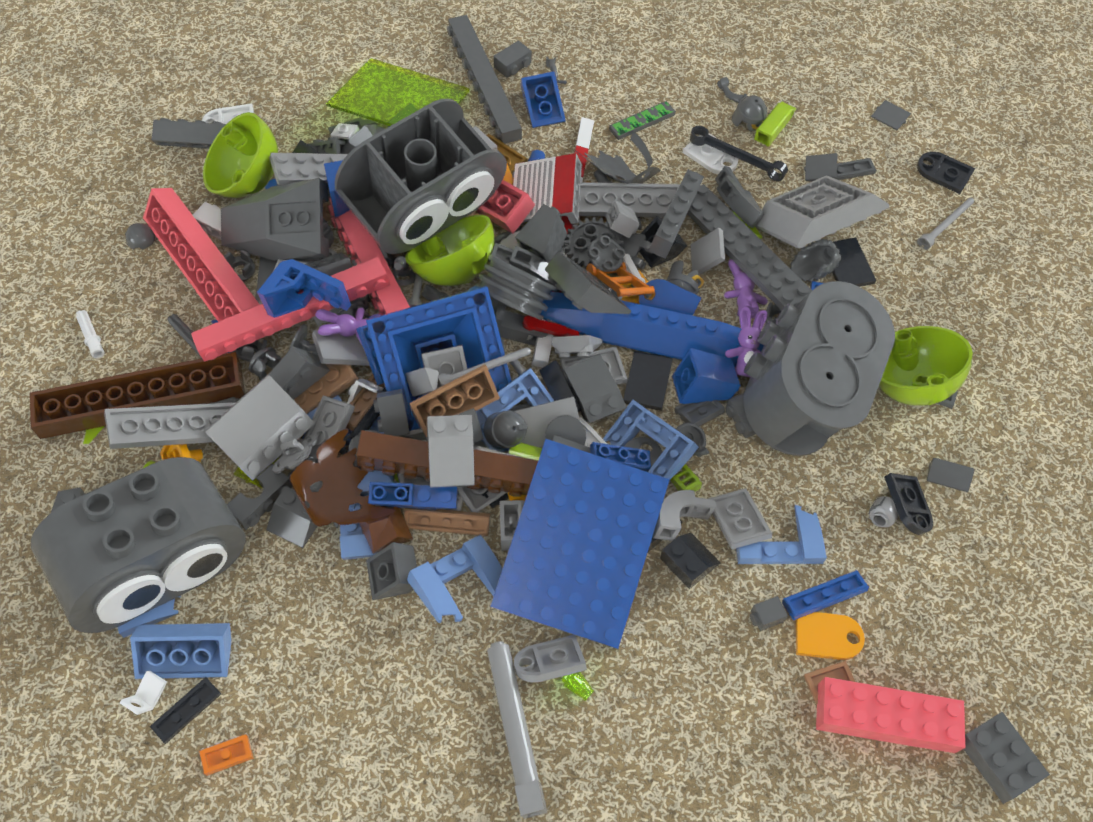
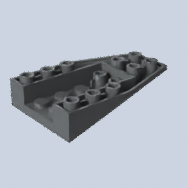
(279, 222)

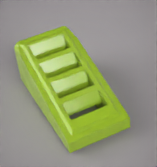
(679, 484)

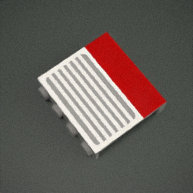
(552, 183)

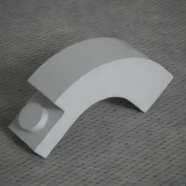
(679, 505)

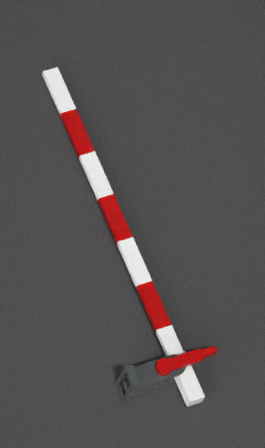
(528, 328)

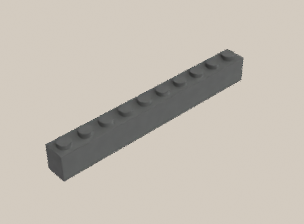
(484, 80)

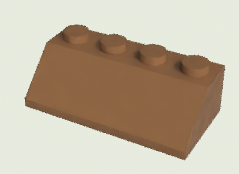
(462, 394)

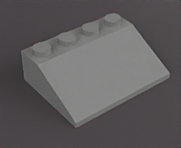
(258, 426)

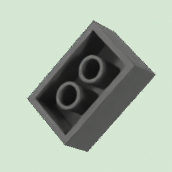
(1003, 758)

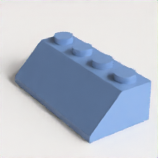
(181, 650)

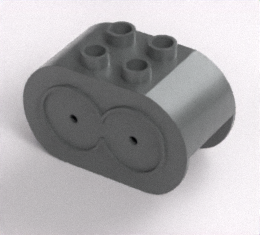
(818, 368)

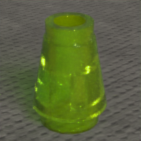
(577, 684)

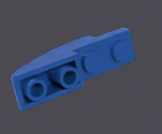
(412, 496)

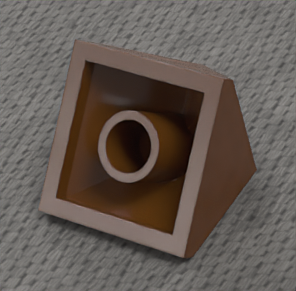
(386, 530)

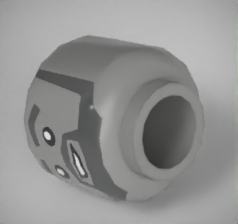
(883, 512)

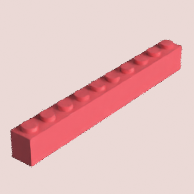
(256, 323)

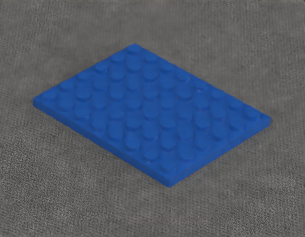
(580, 543)

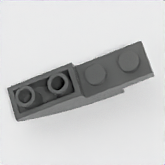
(737, 198)
(523, 260)

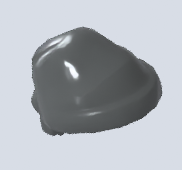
(695, 434)

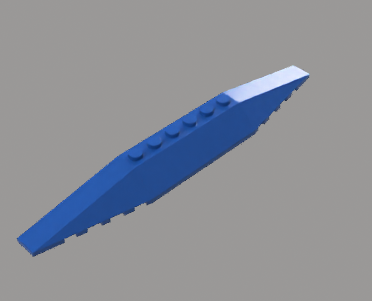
(647, 328)

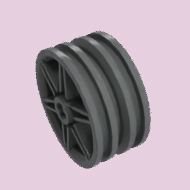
(516, 287)

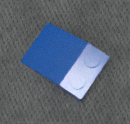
(542, 99)

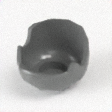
(139, 236)

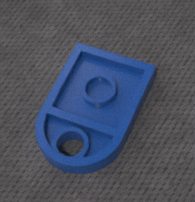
(671, 297)

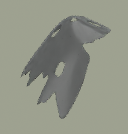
(617, 167)

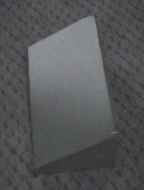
(950, 474)

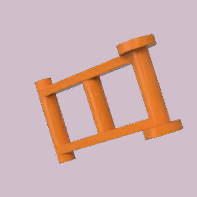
(626, 278)

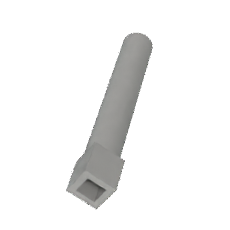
(527, 788)

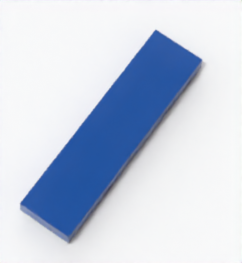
(825, 595)

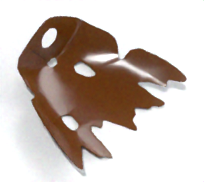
(338, 487)

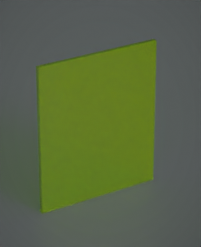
(391, 92)

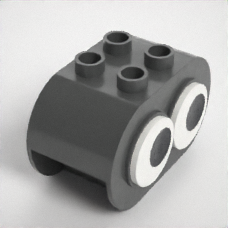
(419, 176)
(136, 543)

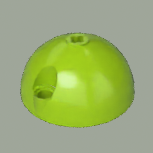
(236, 168)
(455, 253)
(934, 369)

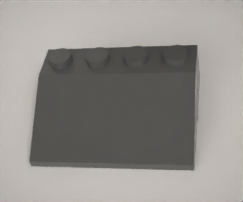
(583, 287)

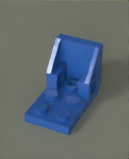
(281, 289)

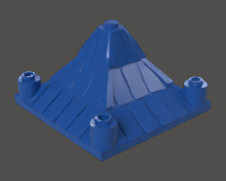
(432, 326)

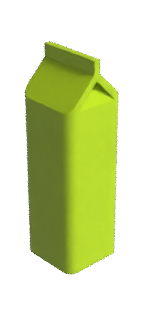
(774, 123)

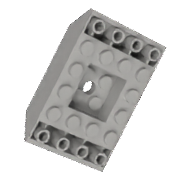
(817, 211)

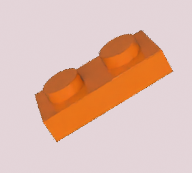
(226, 755)

